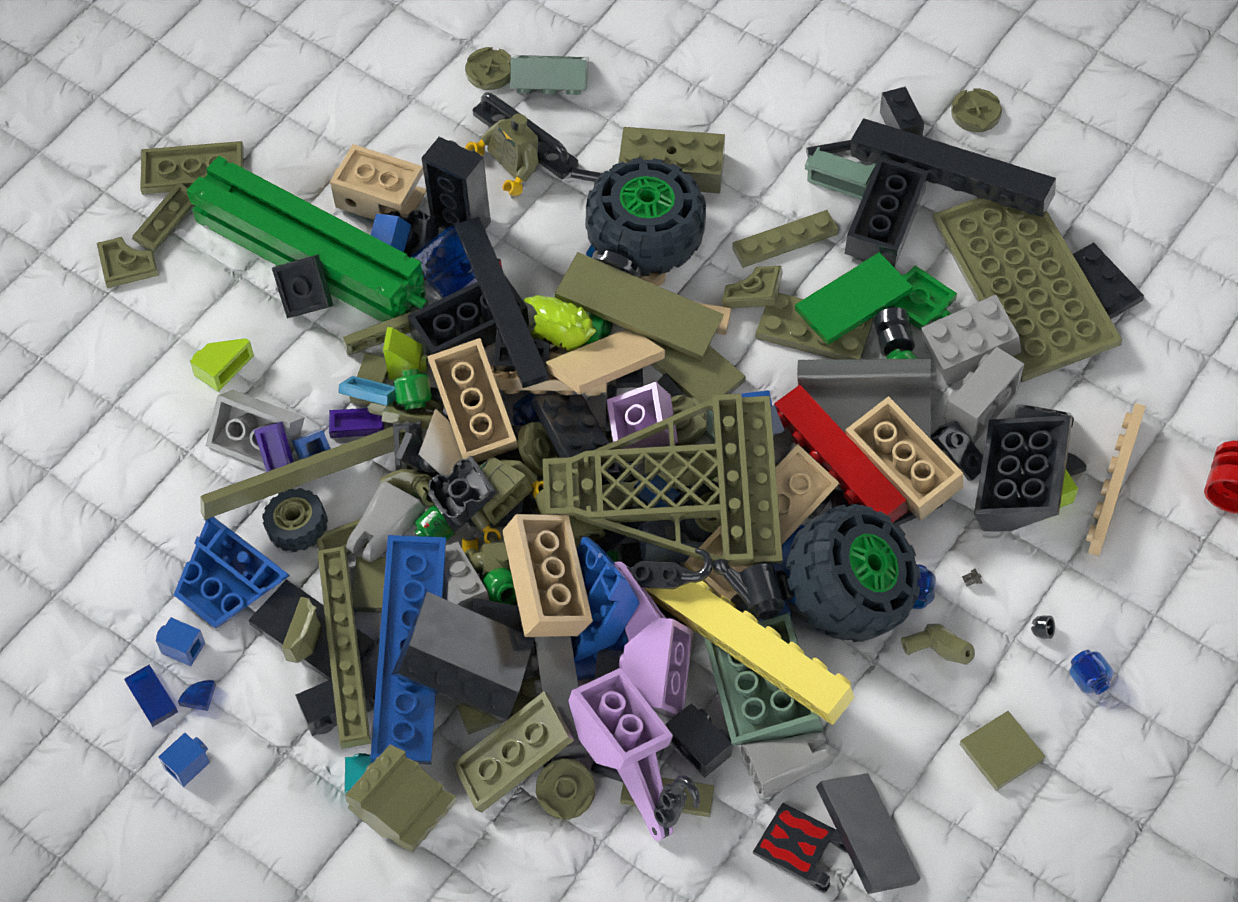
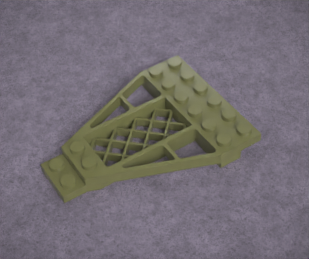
(744, 488)

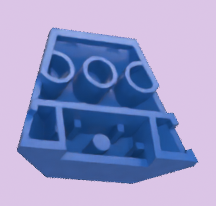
(225, 574)
(609, 599)

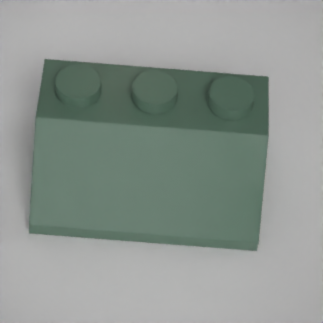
(549, 73)

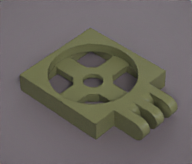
(395, 412)

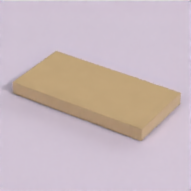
(604, 360)

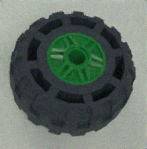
(646, 214)
(853, 573)

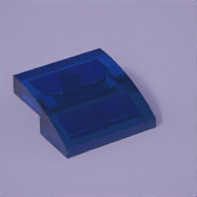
(445, 263)

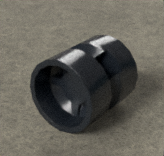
(894, 330)

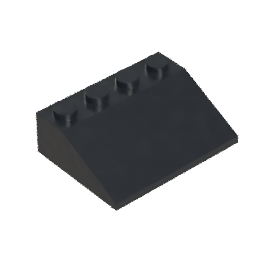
(1022, 471)
(464, 657)

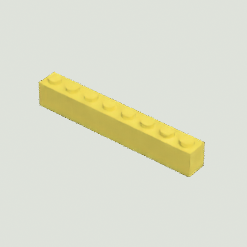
(758, 648)

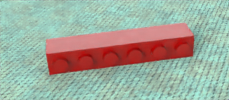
(838, 454)

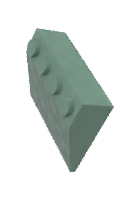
(753, 705)

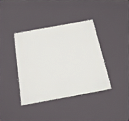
(440, 445)

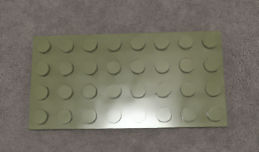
(1034, 279)

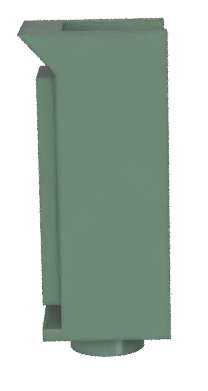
(838, 173)

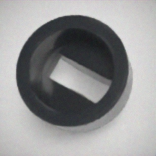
(1044, 627)

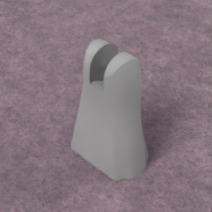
(387, 514)
(784, 761)

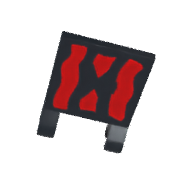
(797, 844)

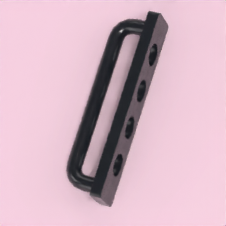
(561, 167)

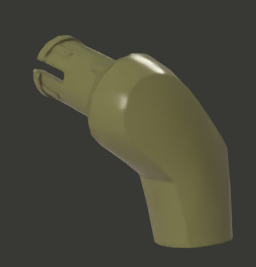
(411, 482)
(942, 642)

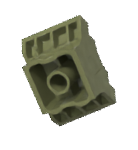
(399, 799)

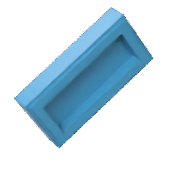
(368, 390)

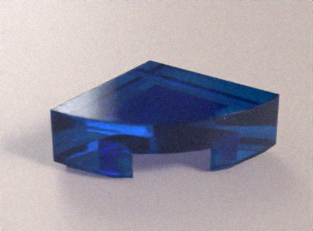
(198, 695)

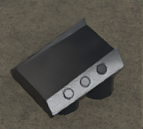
(422, 229)
(461, 492)

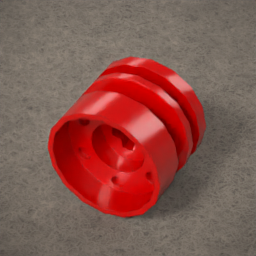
(1222, 481)

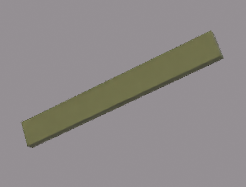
(297, 473)
(343, 648)

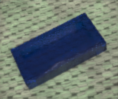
(150, 695)

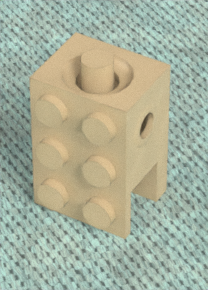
(376, 183)

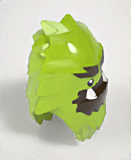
(560, 323)

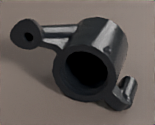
(758, 587)

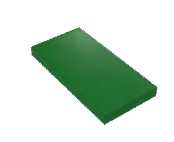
(853, 298)

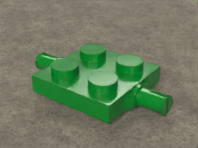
(928, 298)

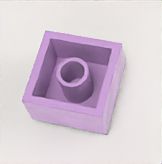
(639, 410)

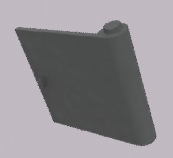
(855, 386)

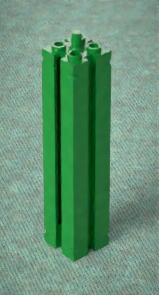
(288, 229)

